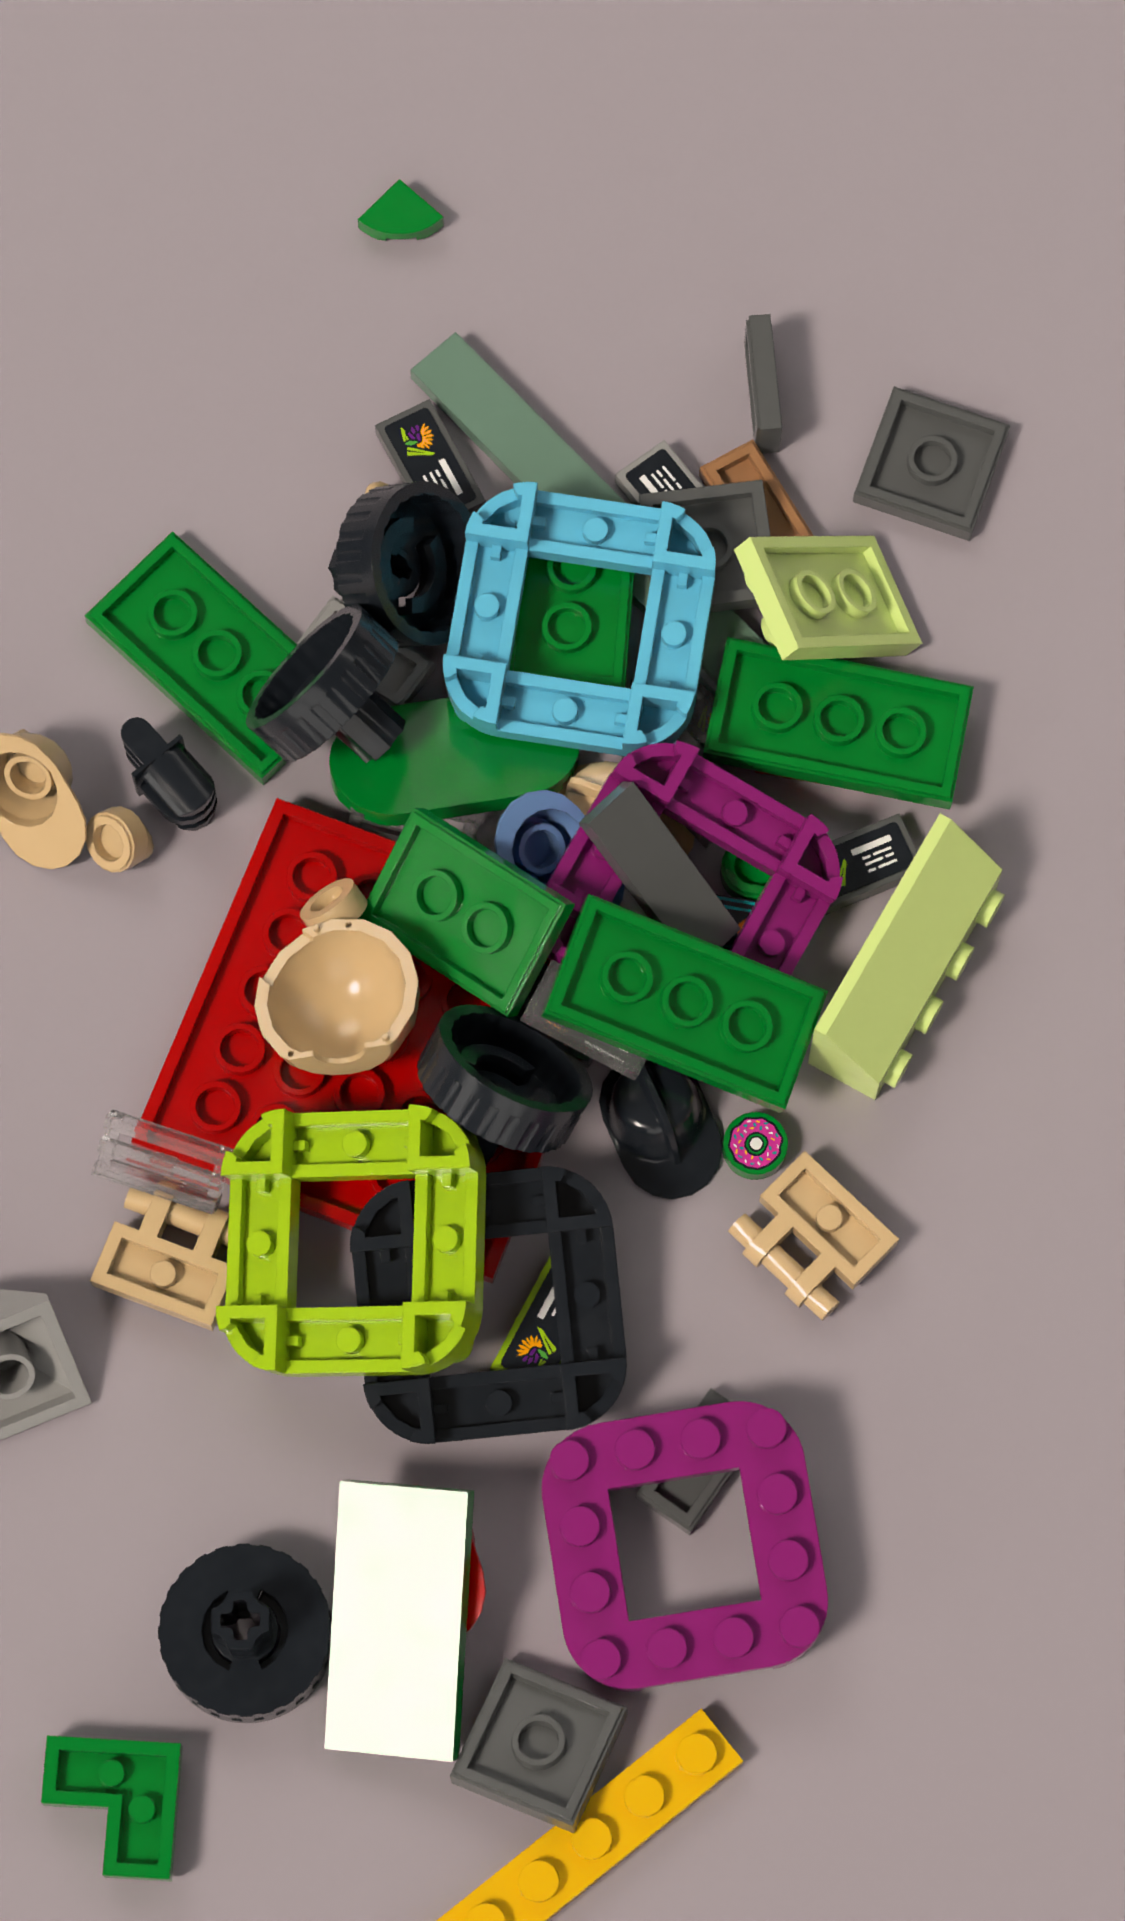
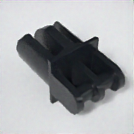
(169, 776)

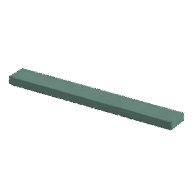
(535, 453)

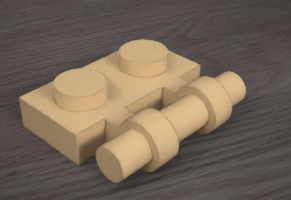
(825, 1220)
(161, 1272)

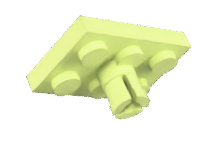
(827, 597)

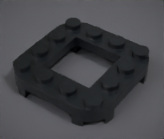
(585, 1305)

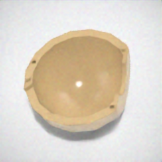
(339, 998)

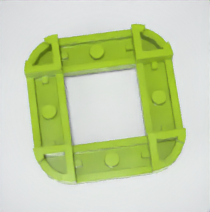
(264, 1241)

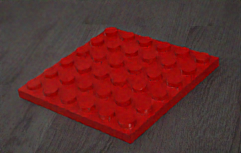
(225, 1070)

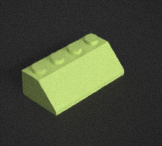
(906, 961)

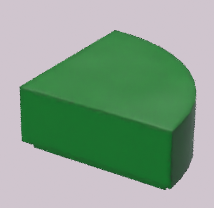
(400, 216)

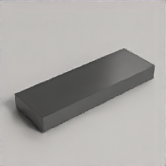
(656, 866)

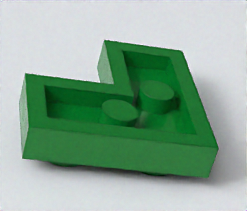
(136, 1786)

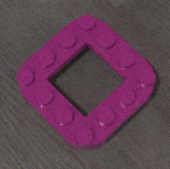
(736, 818)
(701, 1641)

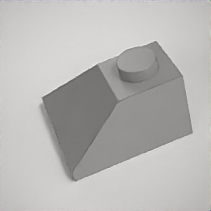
(35, 1364)

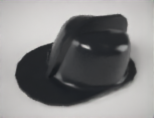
(661, 1130)

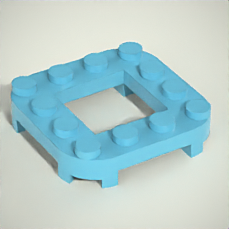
(591, 534)

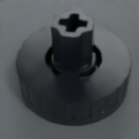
(387, 545)
(329, 691)
(504, 1080)
(218, 1593)

